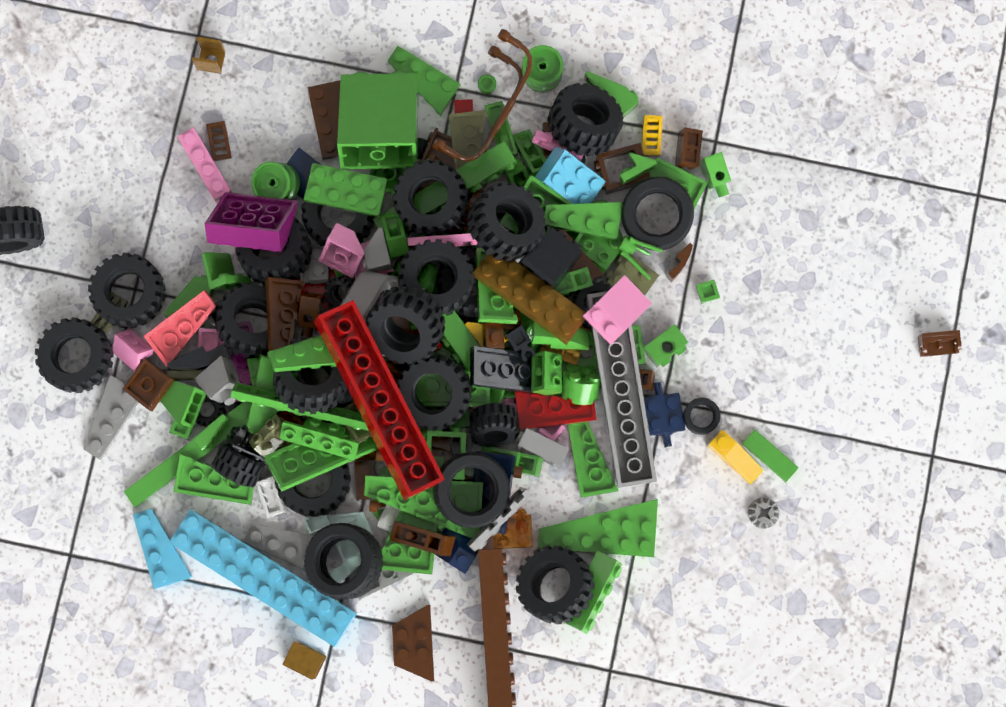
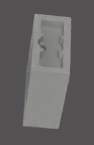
(538, 445)

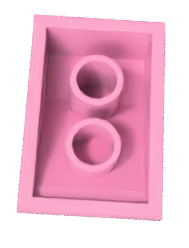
(617, 310)

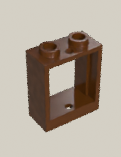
(600, 167)

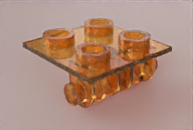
(517, 538)

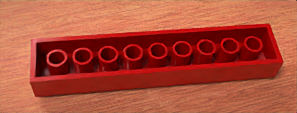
(379, 399)

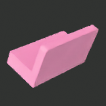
(131, 348)

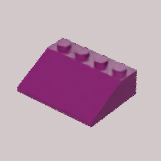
(251, 221)

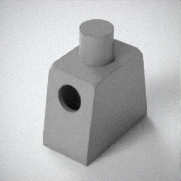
(219, 380)

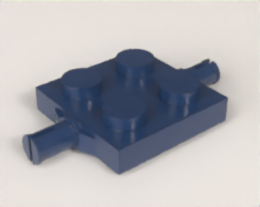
(664, 414)

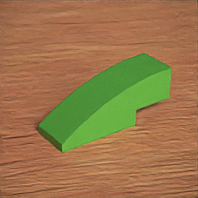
(541, 336)
(531, 464)

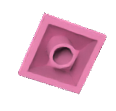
(342, 251)

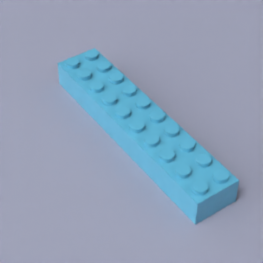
(263, 578)

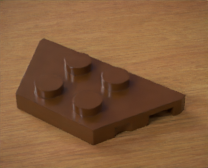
(414, 644)

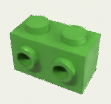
(546, 373)

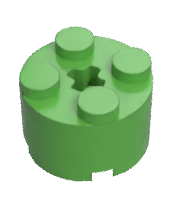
(581, 384)

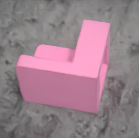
(552, 432)

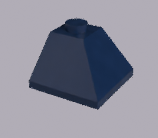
(462, 555)

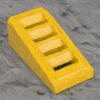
(652, 119)

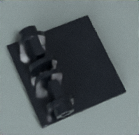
(240, 444)

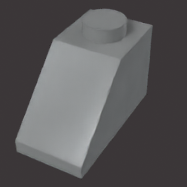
(377, 253)

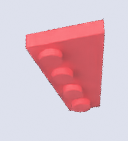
(177, 330)

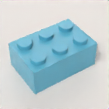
(570, 177)

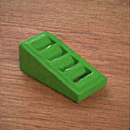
(210, 433)

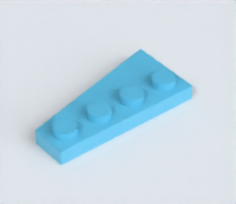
(161, 557)

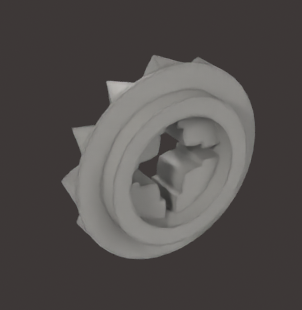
(754, 511)

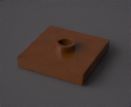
(148, 384)

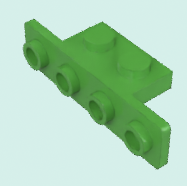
(320, 436)

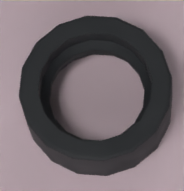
(713, 407)

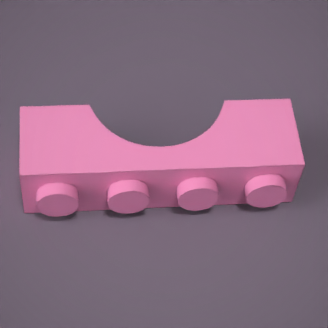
(204, 164)

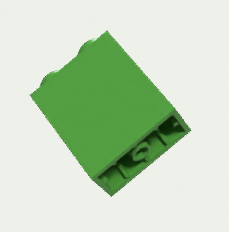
(378, 120)

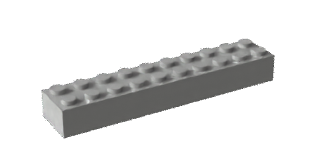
(624, 406)

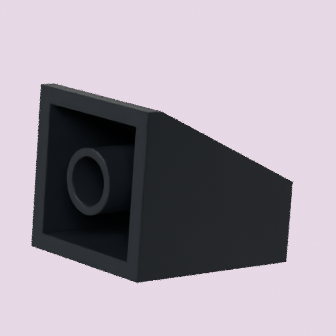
(553, 257)

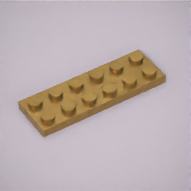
(531, 296)

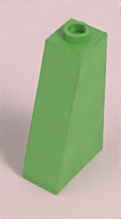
(259, 415)

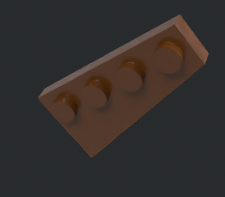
(282, 306)

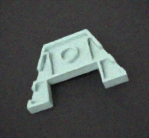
(348, 550)

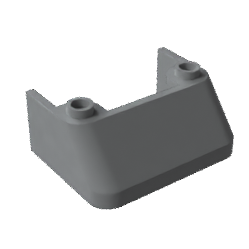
(367, 289)

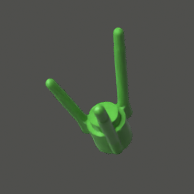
(629, 245)

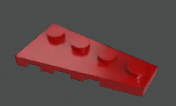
(547, 411)

